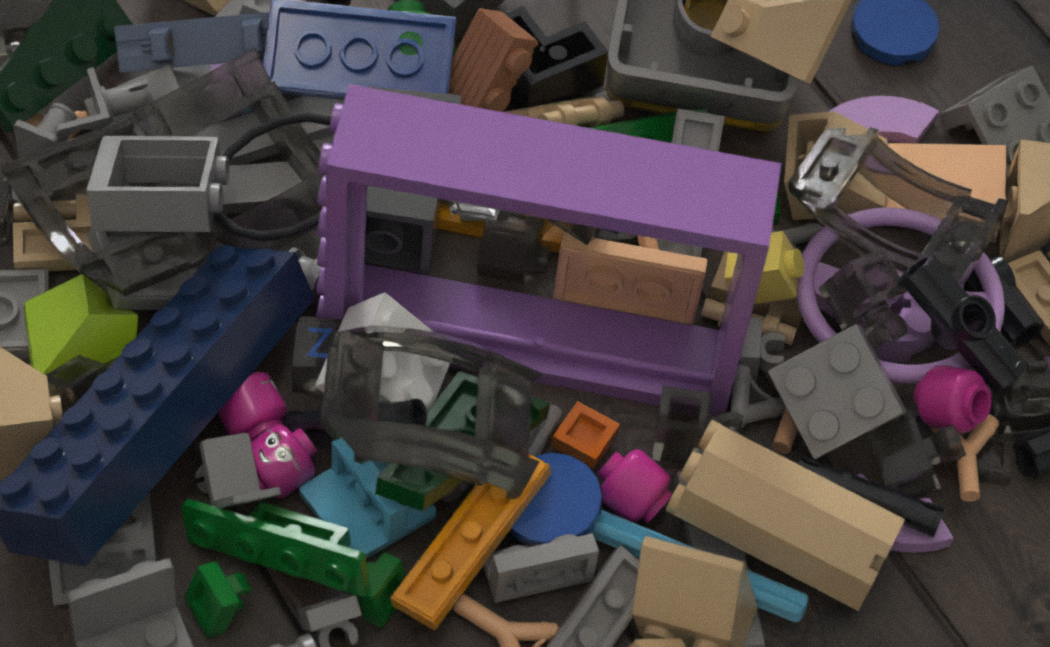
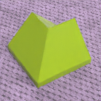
(75, 322)

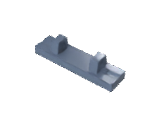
(194, 41)

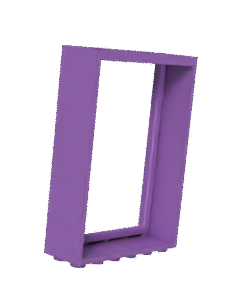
(559, 176)

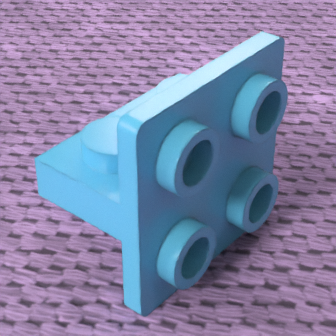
(348, 499)

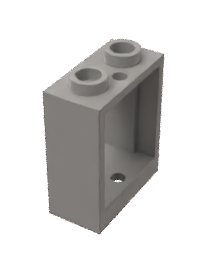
(157, 161)

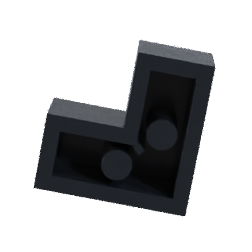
(561, 65)

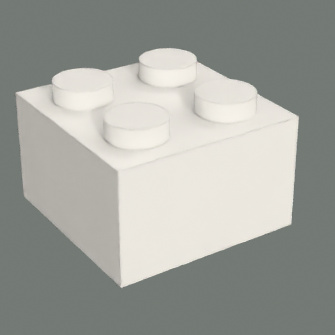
(402, 374)

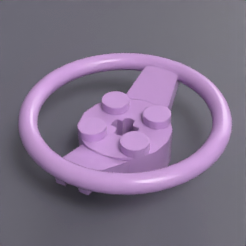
(918, 322)

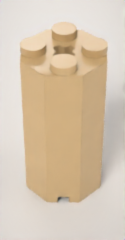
(785, 515)

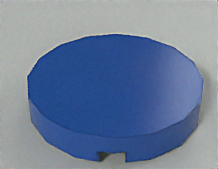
(895, 30)
(563, 505)

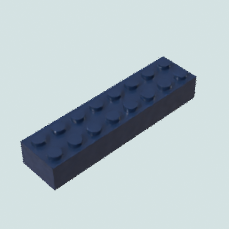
(150, 404)

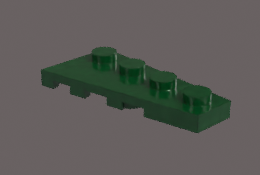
(57, 55)
(451, 411)

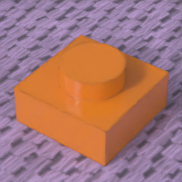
(585, 435)

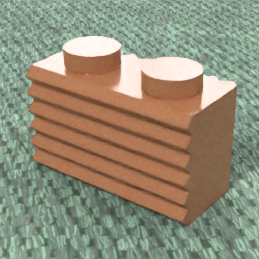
(490, 60)

